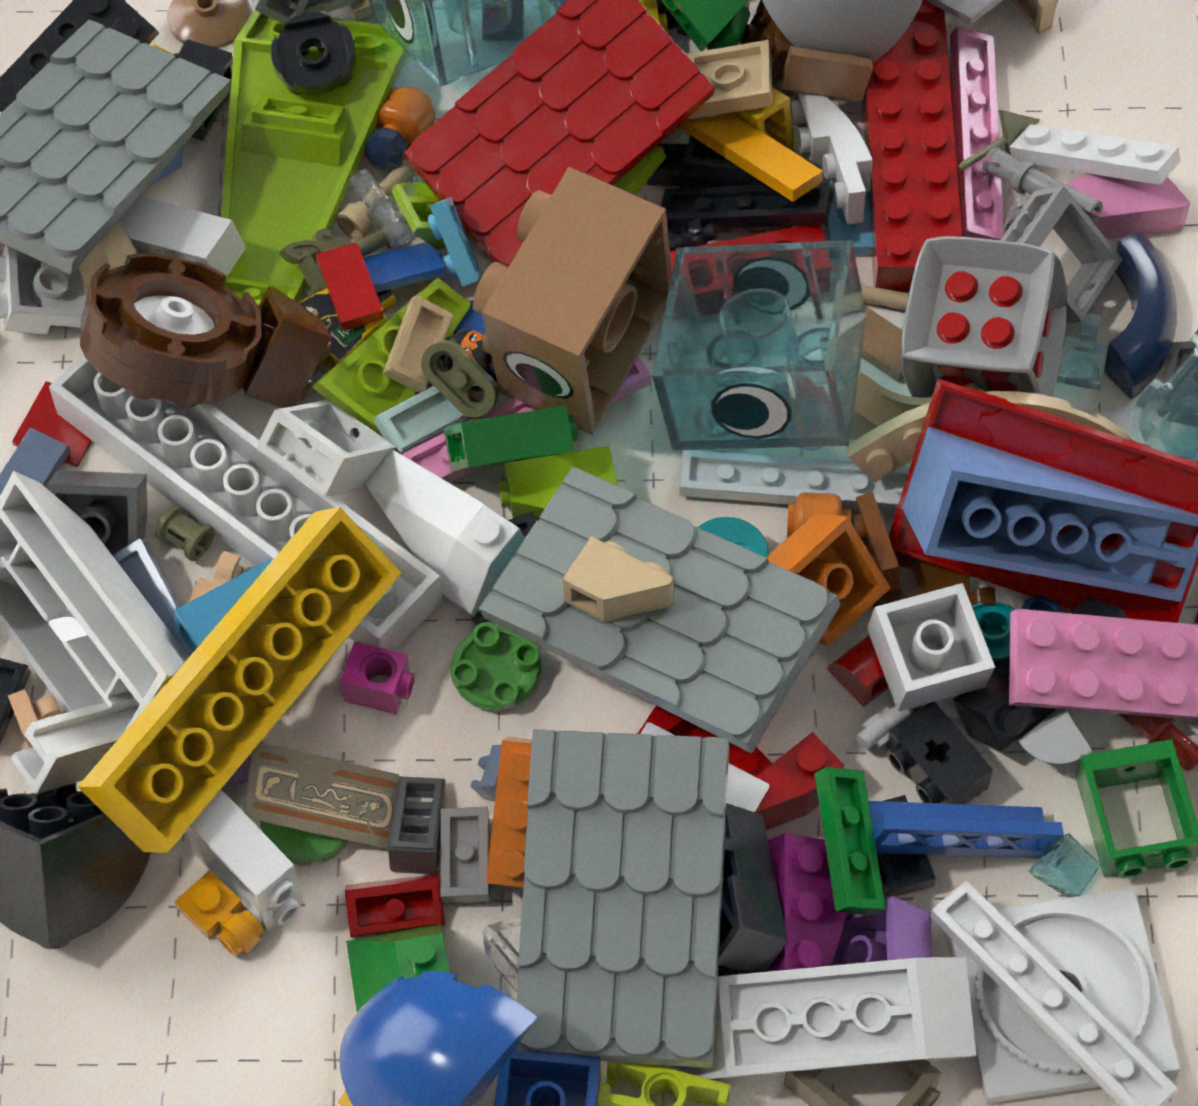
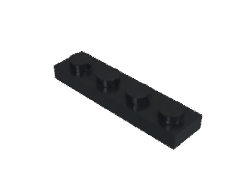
(745, 207)

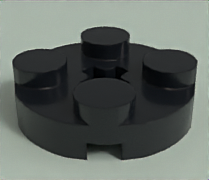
(318, 75)

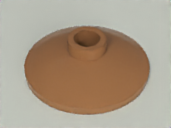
(207, 21)

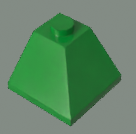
(388, 956)

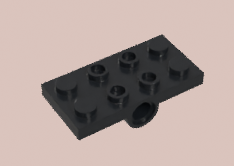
(110, 13)

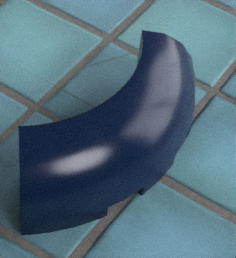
(1144, 344)

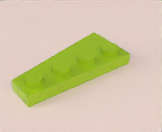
(358, 380)

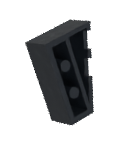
(750, 906)

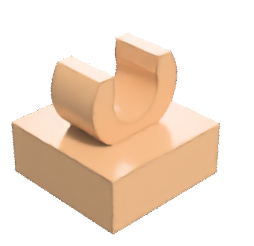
(28, 712)

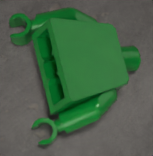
(711, 21)

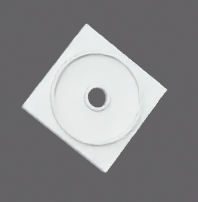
(1107, 954)

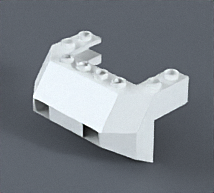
(79, 630)

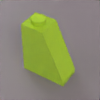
(534, 481)

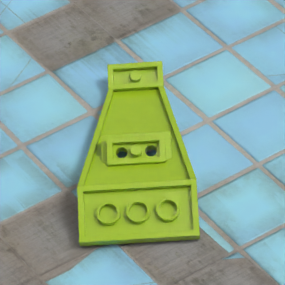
(293, 152)

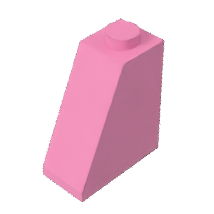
(1134, 205)

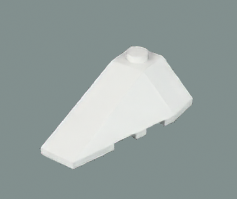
(445, 529)

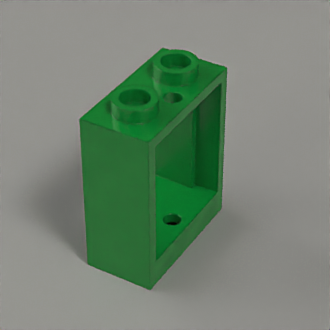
(510, 438)
(1130, 766)

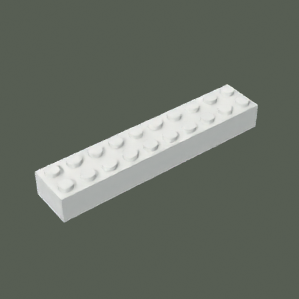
(224, 481)

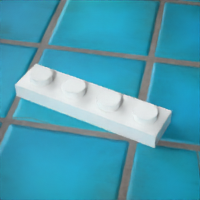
(1096, 154)

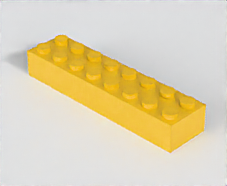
(240, 681)

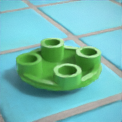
(495, 667)

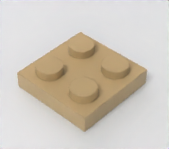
(739, 76)

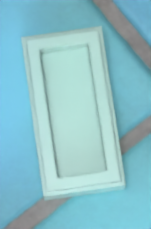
(418, 419)

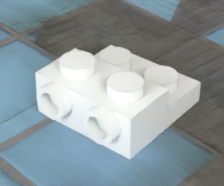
(38, 294)

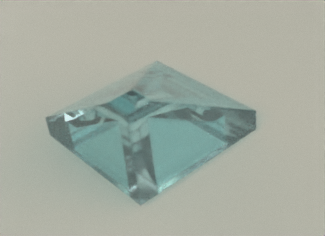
(1066, 867)

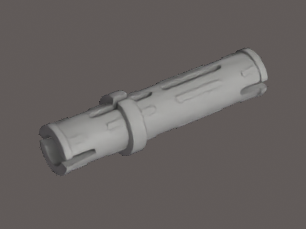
(1027, 178)

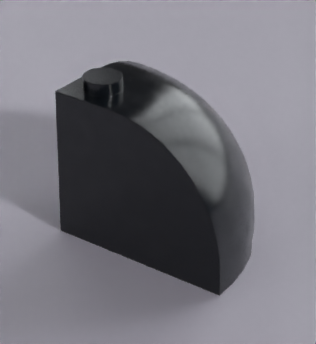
(62, 865)

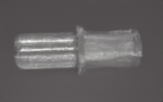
(382, 209)

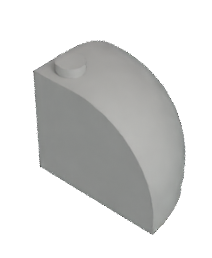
(844, 26)

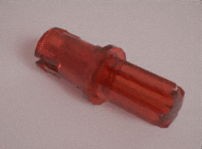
(1163, 729)

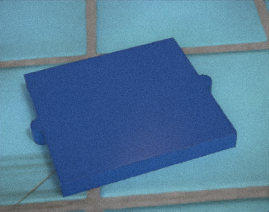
(404, 266)

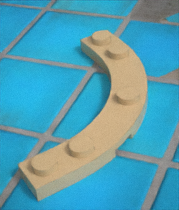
(895, 441)

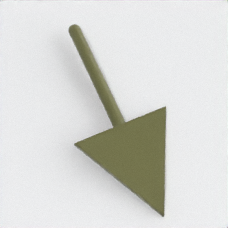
(1012, 127)

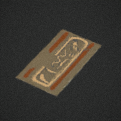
(321, 795)

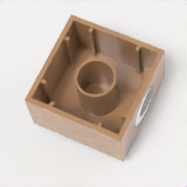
(576, 296)

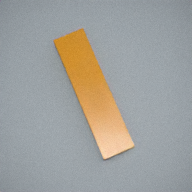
(756, 153)

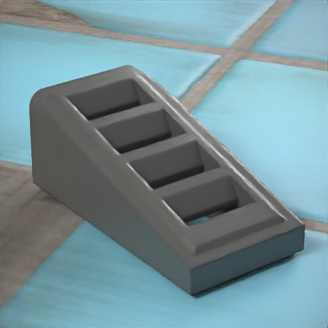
(416, 852)

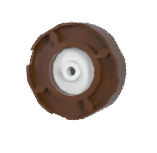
(169, 330)

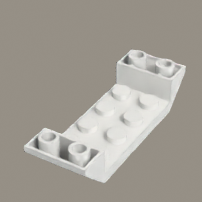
(841, 1017)

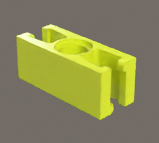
(660, 1079)

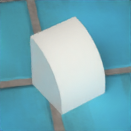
(1055, 739)

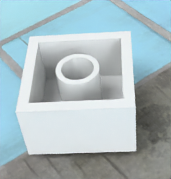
(930, 647)

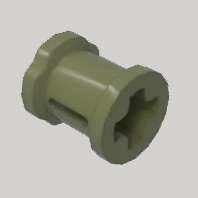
(184, 532)

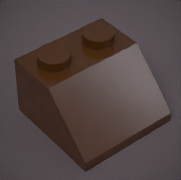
(288, 351)

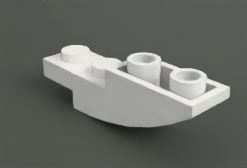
(837, 147)

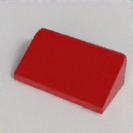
(394, 905)

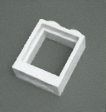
(337, 458)
(246, 861)

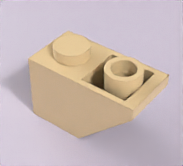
(615, 584)

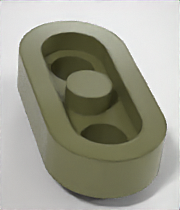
(459, 381)

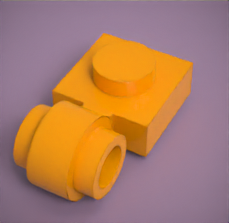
(215, 907)

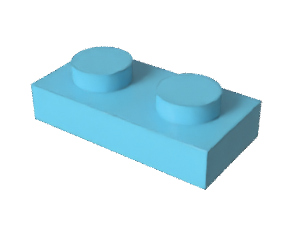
(461, 259)

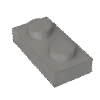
(465, 854)

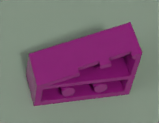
(805, 902)

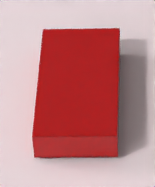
(349, 286)

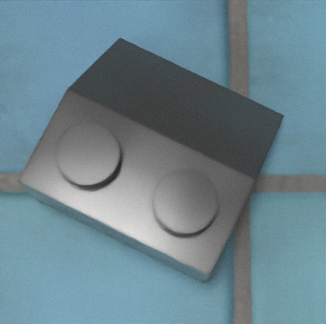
(107, 502)

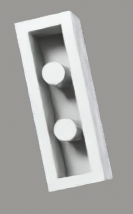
(182, 233)

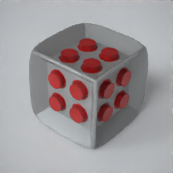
(984, 317)

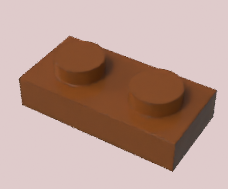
(872, 530)

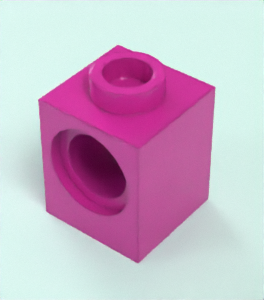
(369, 661)

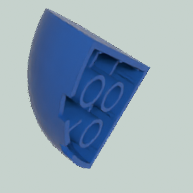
(430, 1042)

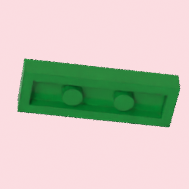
(849, 841)

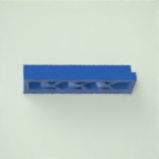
(962, 829)

